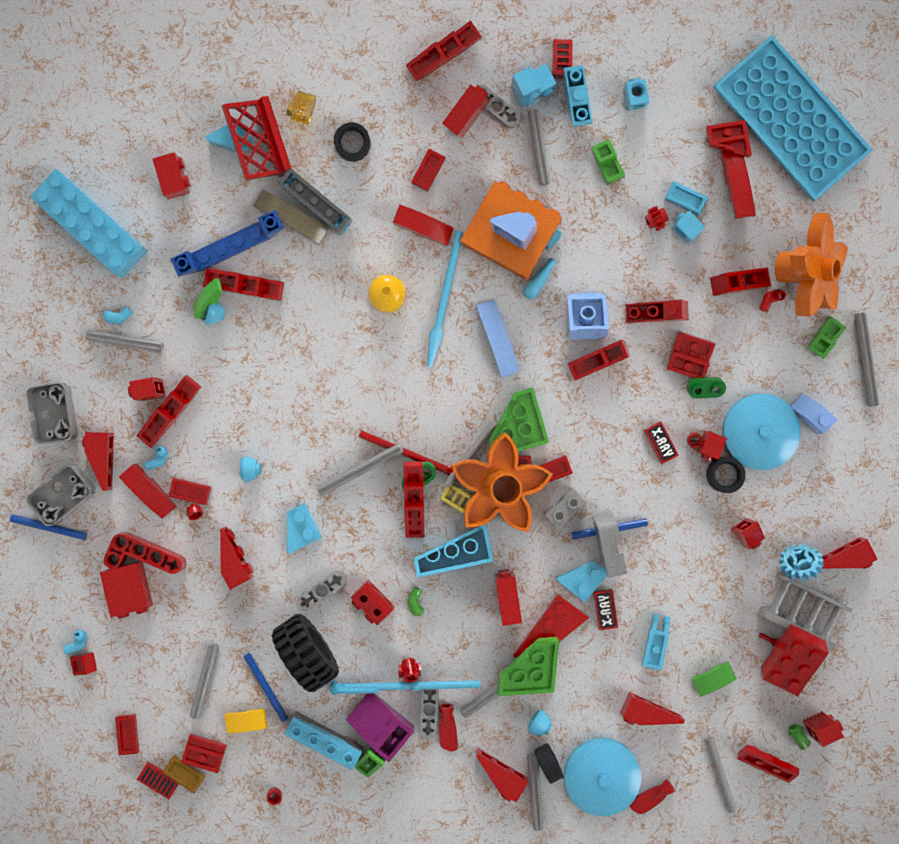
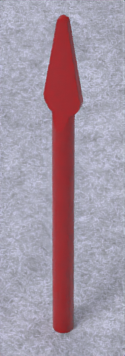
(407, 453)

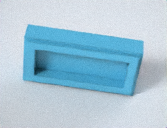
(686, 198)

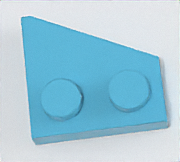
(300, 528)
(583, 580)

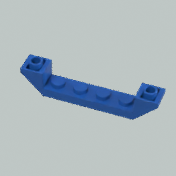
(229, 246)

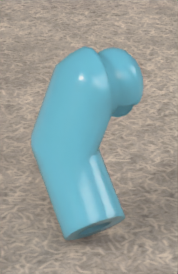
(117, 318)
(159, 460)
(78, 644)

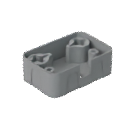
(61, 409)
(45, 499)
(608, 538)

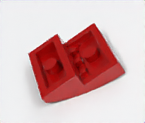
(690, 355)

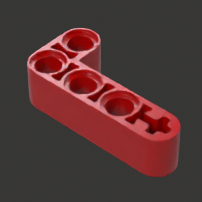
(150, 548)

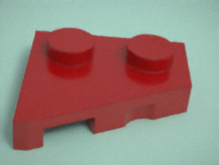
(730, 137)

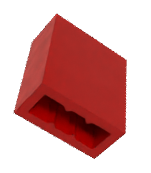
(467, 110)
(126, 590)
(508, 597)

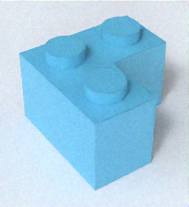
(532, 84)

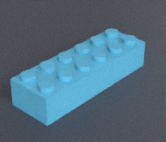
(89, 223)

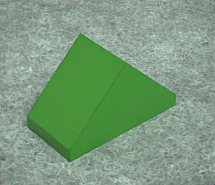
(369, 762)

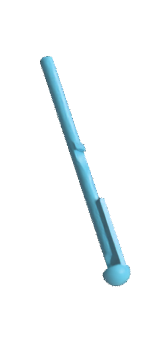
(358, 688)

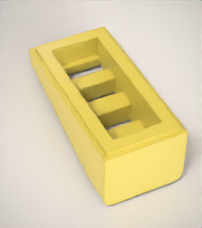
(448, 491)

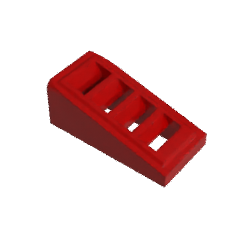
(559, 73)

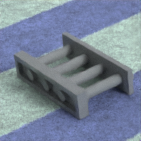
(772, 612)

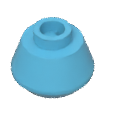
(214, 314)
(249, 469)
(539, 723)

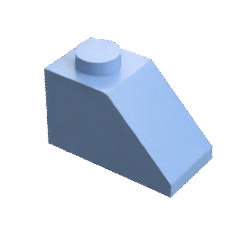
(813, 414)

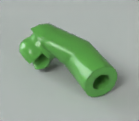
(413, 603)

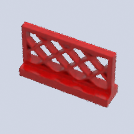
(270, 131)

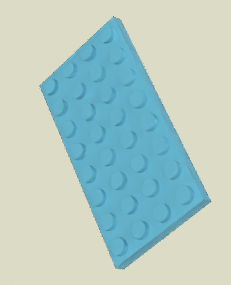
(792, 118)

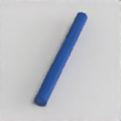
(622, 526)
(55, 529)
(266, 688)

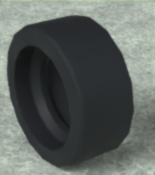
(352, 126)
(710, 475)
(548, 763)

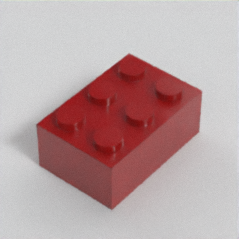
(794, 660)

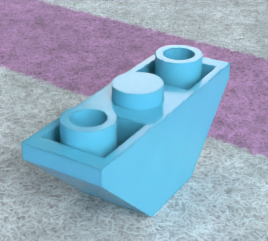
(577, 96)

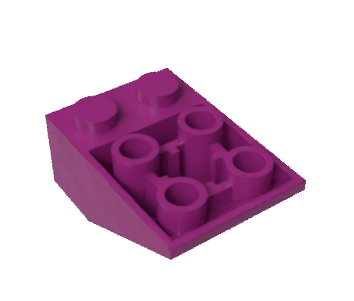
(380, 725)

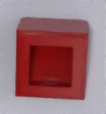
(83, 664)

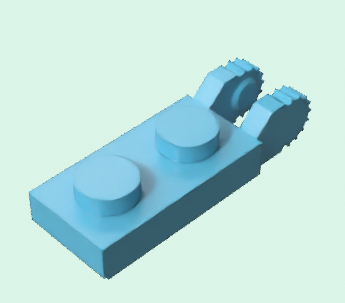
(656, 643)

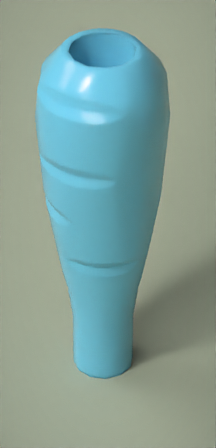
(536, 283)

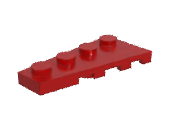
(556, 621)

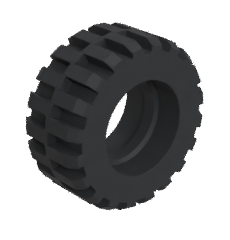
(305, 653)

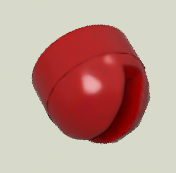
(694, 443)
(194, 512)
(276, 798)

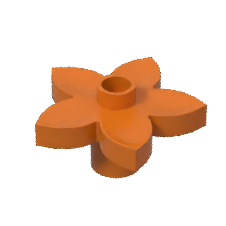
(814, 267)
(500, 485)

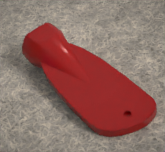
(448, 728)
(652, 797)

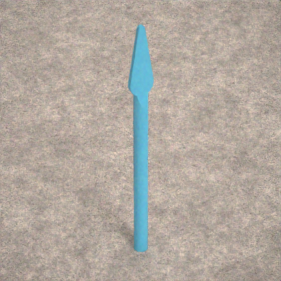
(436, 333)

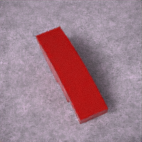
(443, 51)
(738, 184)
(246, 284)
(169, 411)
(414, 500)

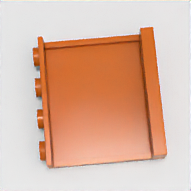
(485, 242)

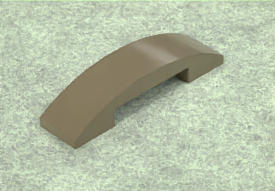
(291, 216)

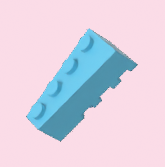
(462, 552)

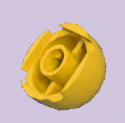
(387, 293)

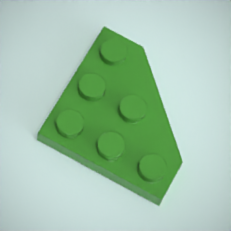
(522, 421)
(532, 670)

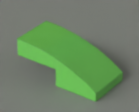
(607, 162)
(207, 296)
(826, 337)
(714, 679)

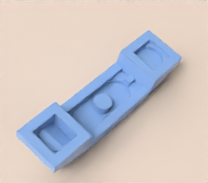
(498, 338)

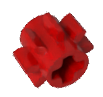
(656, 218)
(409, 670)

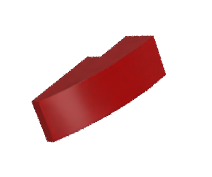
(422, 225)
(599, 359)
(147, 490)

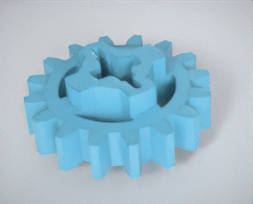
(801, 562)

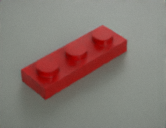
(768, 763)

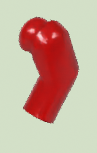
(771, 297)

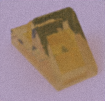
(301, 107)

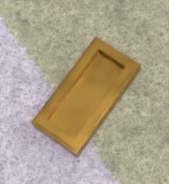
(183, 774)

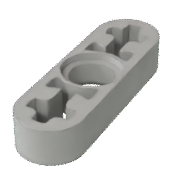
(510, 110)
(307, 594)
(423, 723)

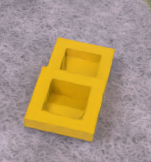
(246, 721)

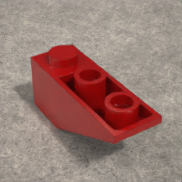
(657, 311)
(233, 565)

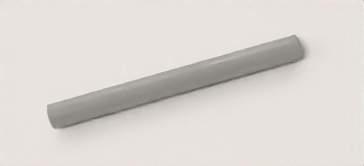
(472, 451)
(721, 775)

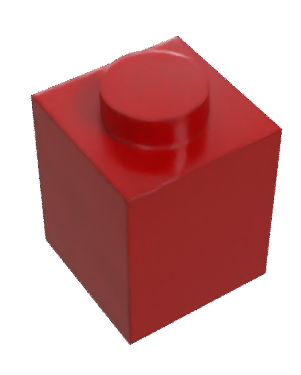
(711, 446)

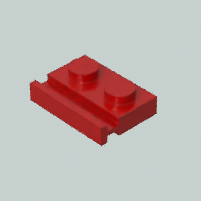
(204, 753)

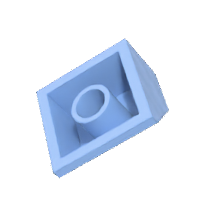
(515, 227)

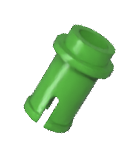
(796, 732)

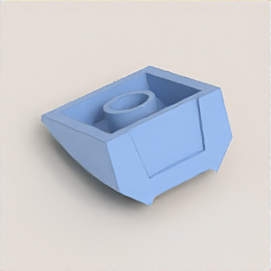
(587, 316)

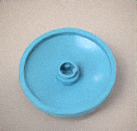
(761, 431)
(602, 777)

